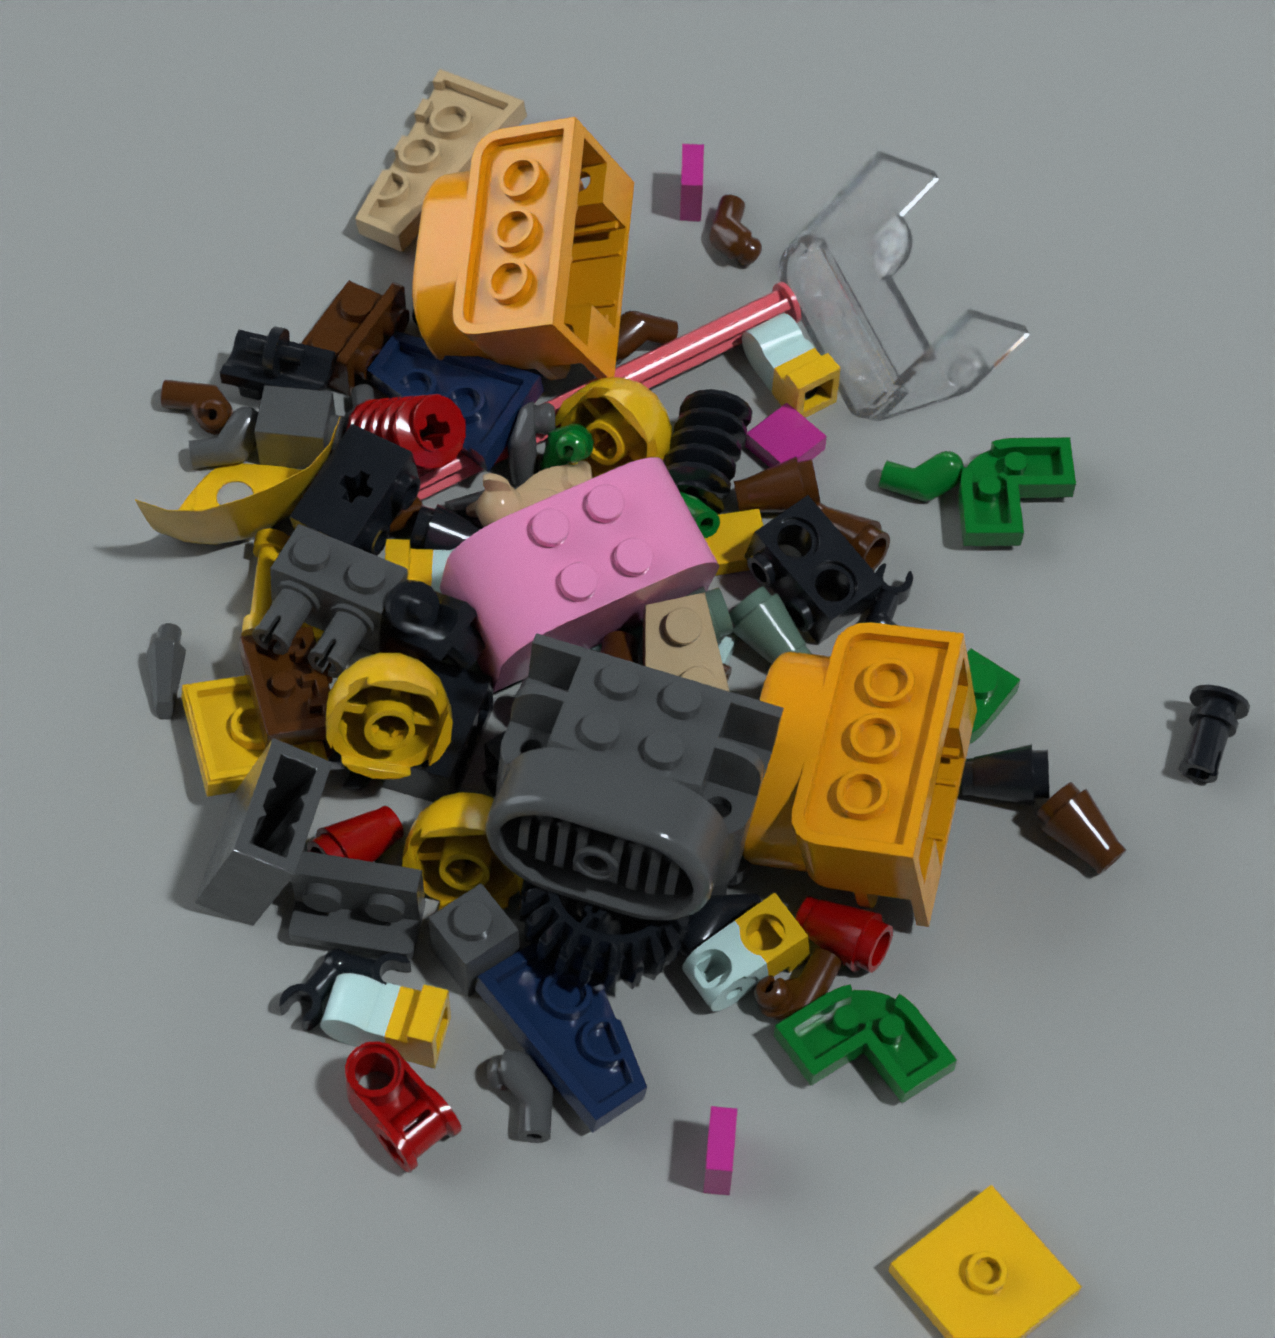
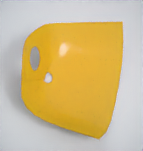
(206, 522)

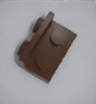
(357, 330)
(287, 690)

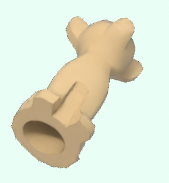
(502, 499)

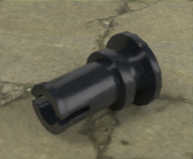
(1212, 723)

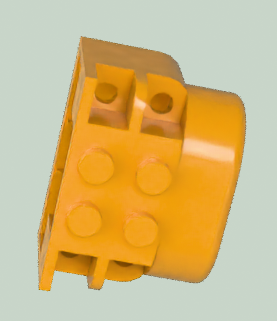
(524, 256)
(867, 762)

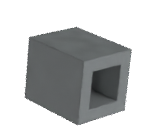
(295, 426)
(472, 936)

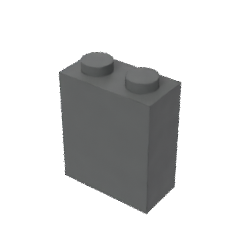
(264, 832)

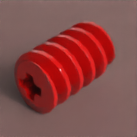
(422, 424)

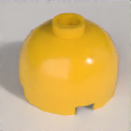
(623, 420)
(388, 716)
(454, 852)

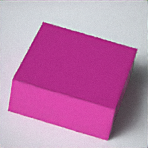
(691, 182)
(784, 437)
(720, 1150)

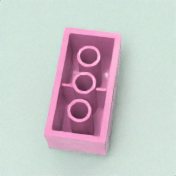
(578, 565)

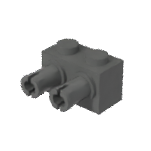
(333, 590)

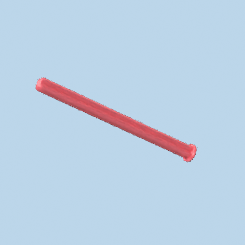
(648, 369)

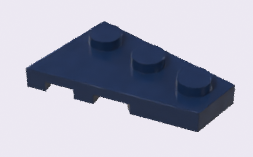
(481, 388)
(566, 1034)

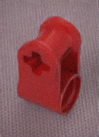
(404, 1114)

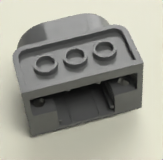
(627, 782)

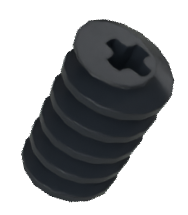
(708, 445)

